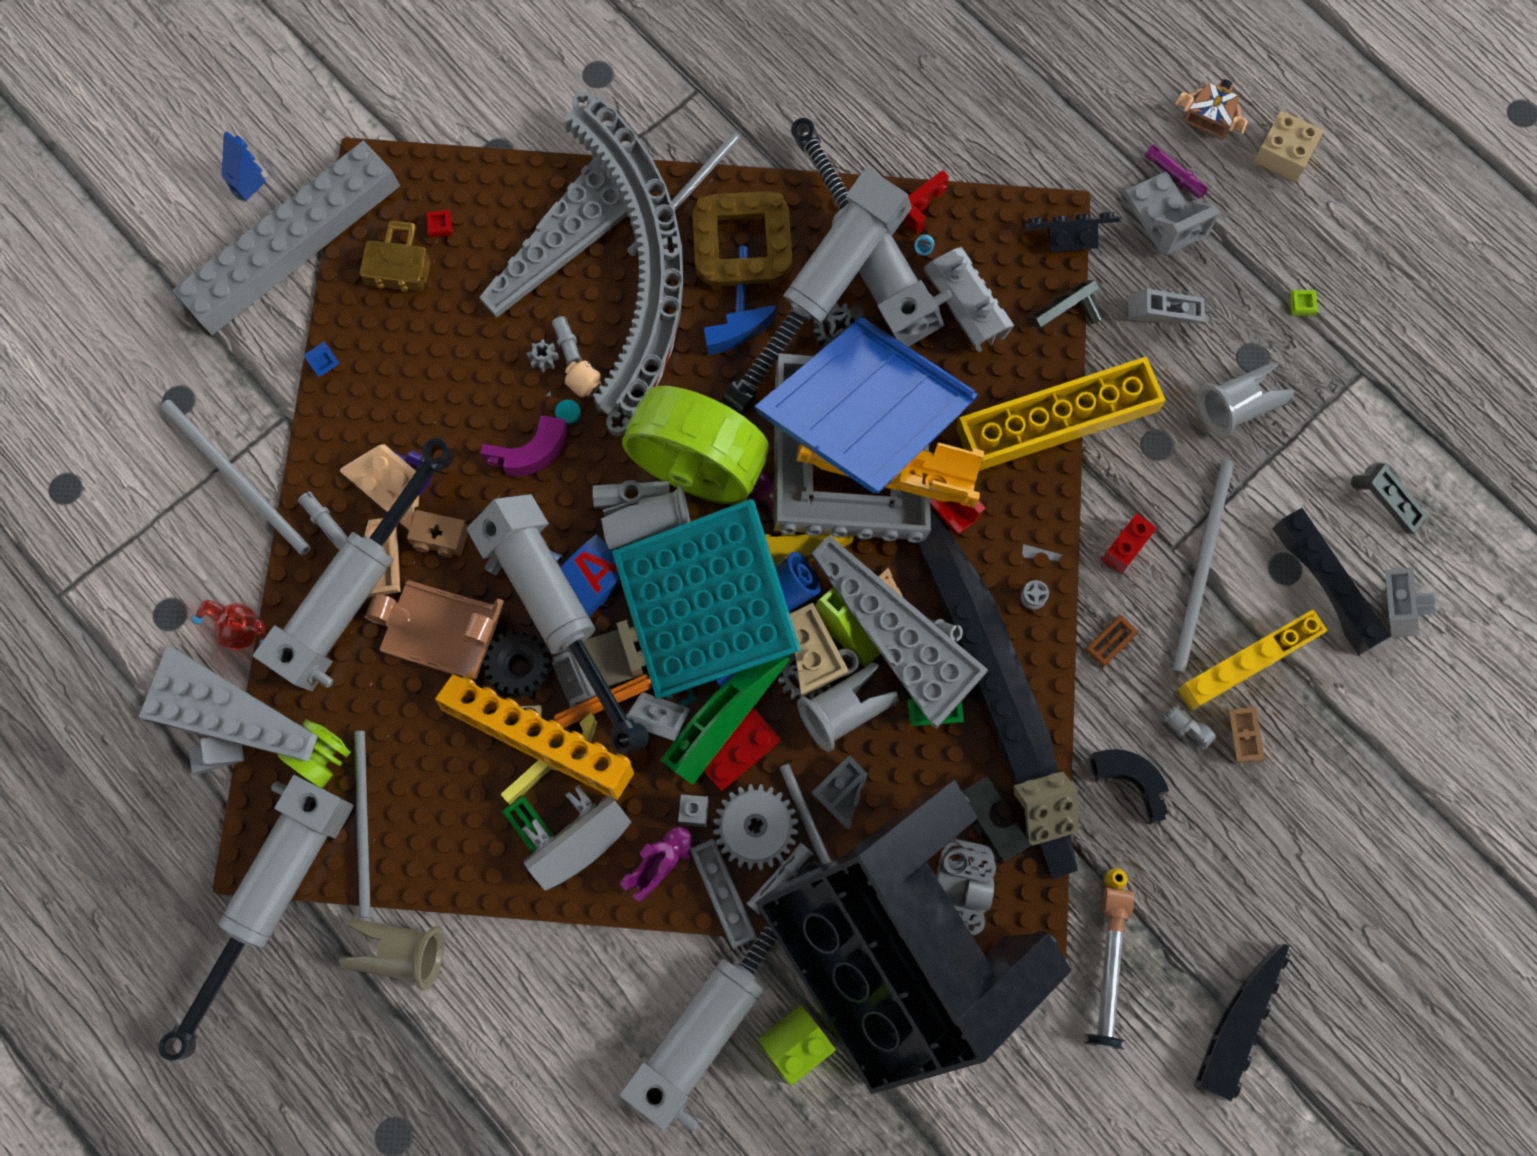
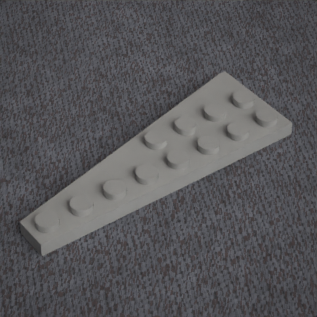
(920, 654)

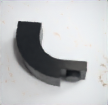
(1139, 772)

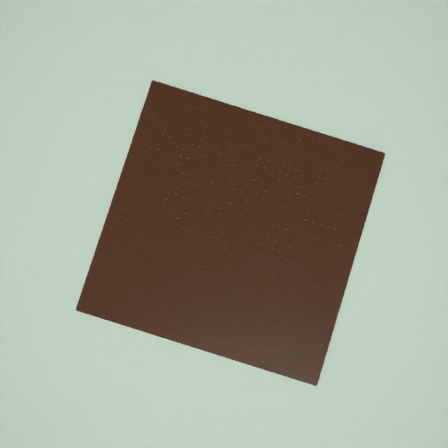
(457, 373)

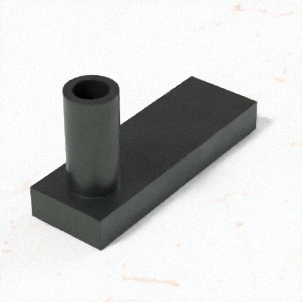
(1080, 293)
(1392, 496)

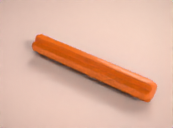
(594, 706)

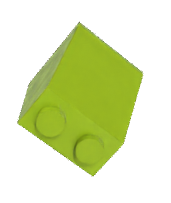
(796, 1045)

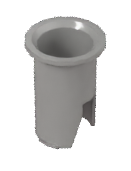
(1238, 401)
(644, 518)
(839, 709)

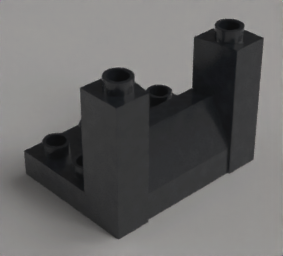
(896, 957)

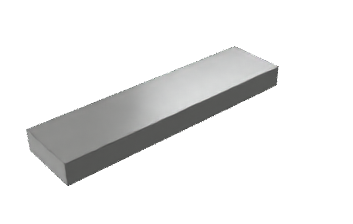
(723, 894)

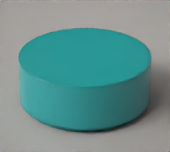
(569, 411)

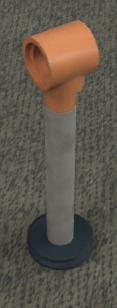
(1117, 908)

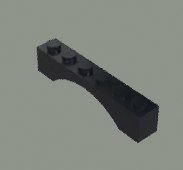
(1356, 616)

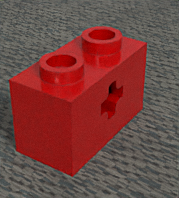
(1128, 543)

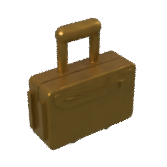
(396, 264)

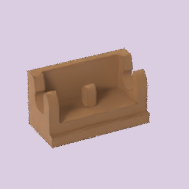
(1246, 735)

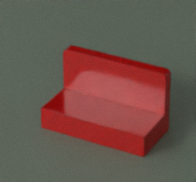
(956, 515)

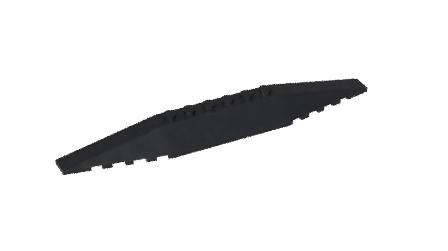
(1004, 688)

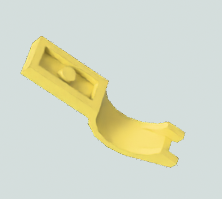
(540, 769)

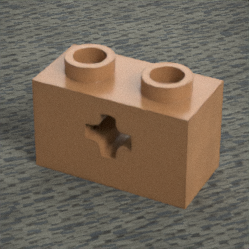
(427, 525)

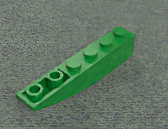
(719, 719)

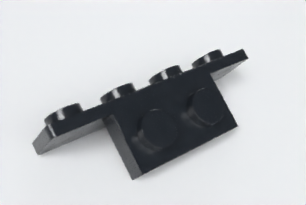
(1072, 233)

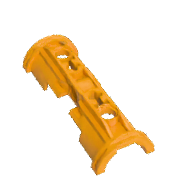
(948, 469)

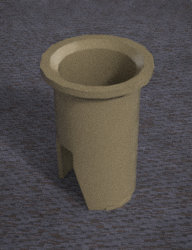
(401, 953)

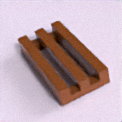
(1096, 656)

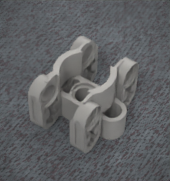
(968, 884)

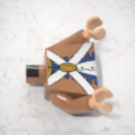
(1213, 109)

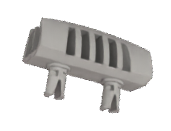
(970, 300)
(578, 843)

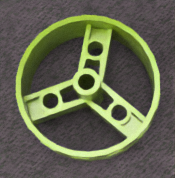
(696, 444)

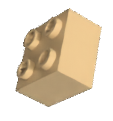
(1288, 146)

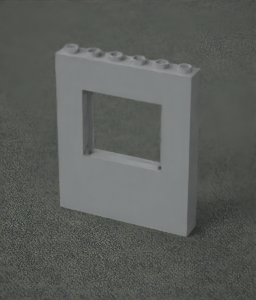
(836, 512)

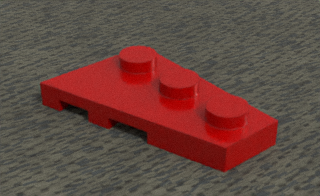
(742, 750)

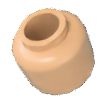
(582, 378)

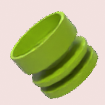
(322, 753)

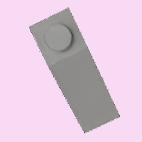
(1165, 307)

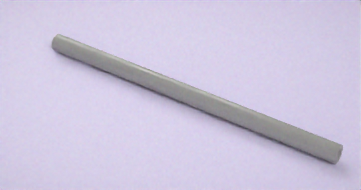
(236, 477)
(1203, 567)

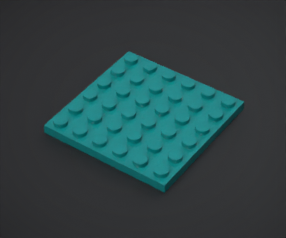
(706, 600)

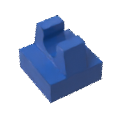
(321, 359)

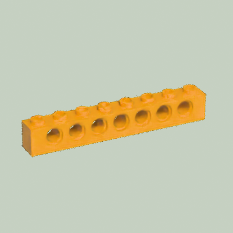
(610, 781)

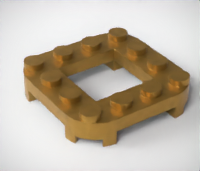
(742, 271)

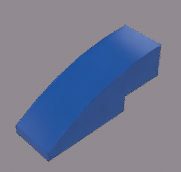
(738, 330)

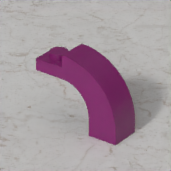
(534, 455)

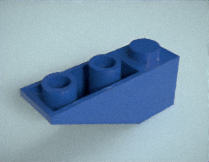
(239, 168)

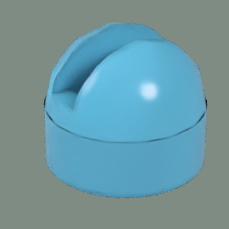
(924, 249)

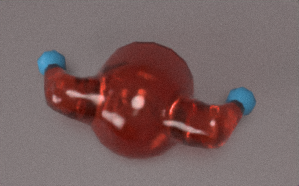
(234, 623)

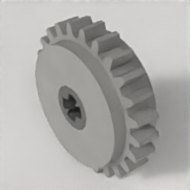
(773, 835)

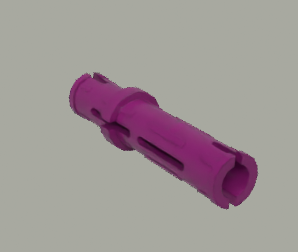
(1184, 177)

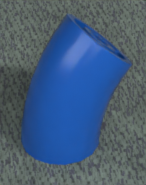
(797, 580)

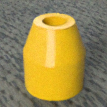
(1110, 881)

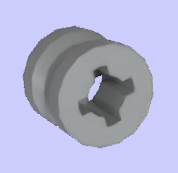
(1038, 591)

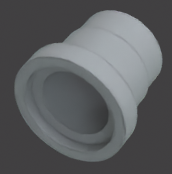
(852, 657)

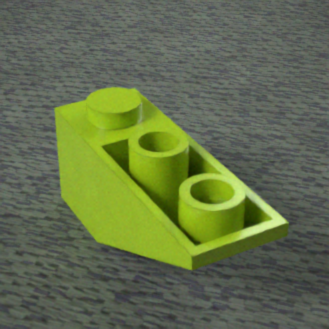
(845, 627)

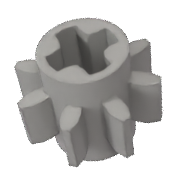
(545, 350)

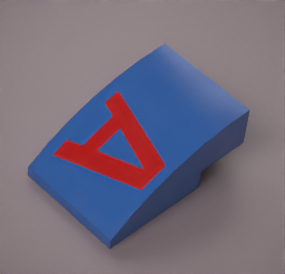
(592, 574)

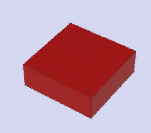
(439, 223)

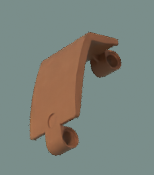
(436, 628)

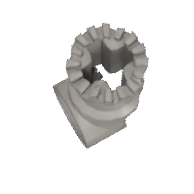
(1182, 725)

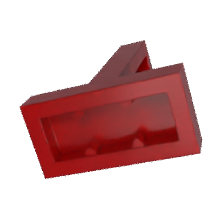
(921, 197)

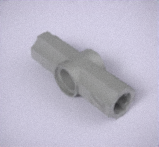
(612, 495)

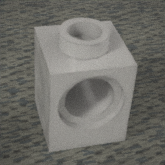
(693, 811)

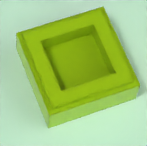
(1303, 302)

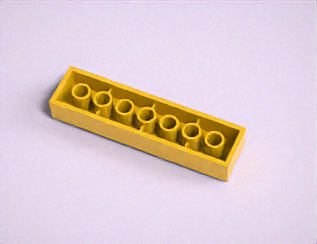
(1062, 413)

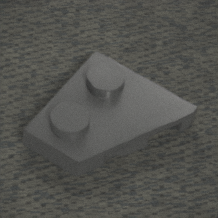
(842, 790)

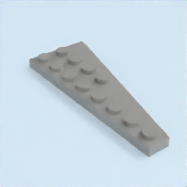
(567, 229)
(208, 704)

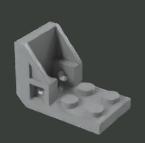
(1167, 215)

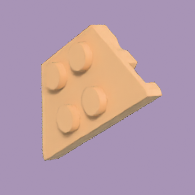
(382, 478)

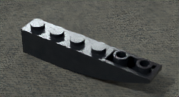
(1239, 1028)

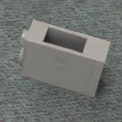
(1405, 604)

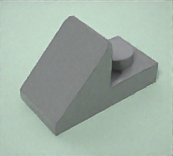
(214, 754)

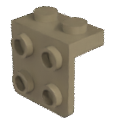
(616, 654)
(1049, 807)

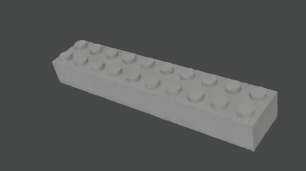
(287, 237)

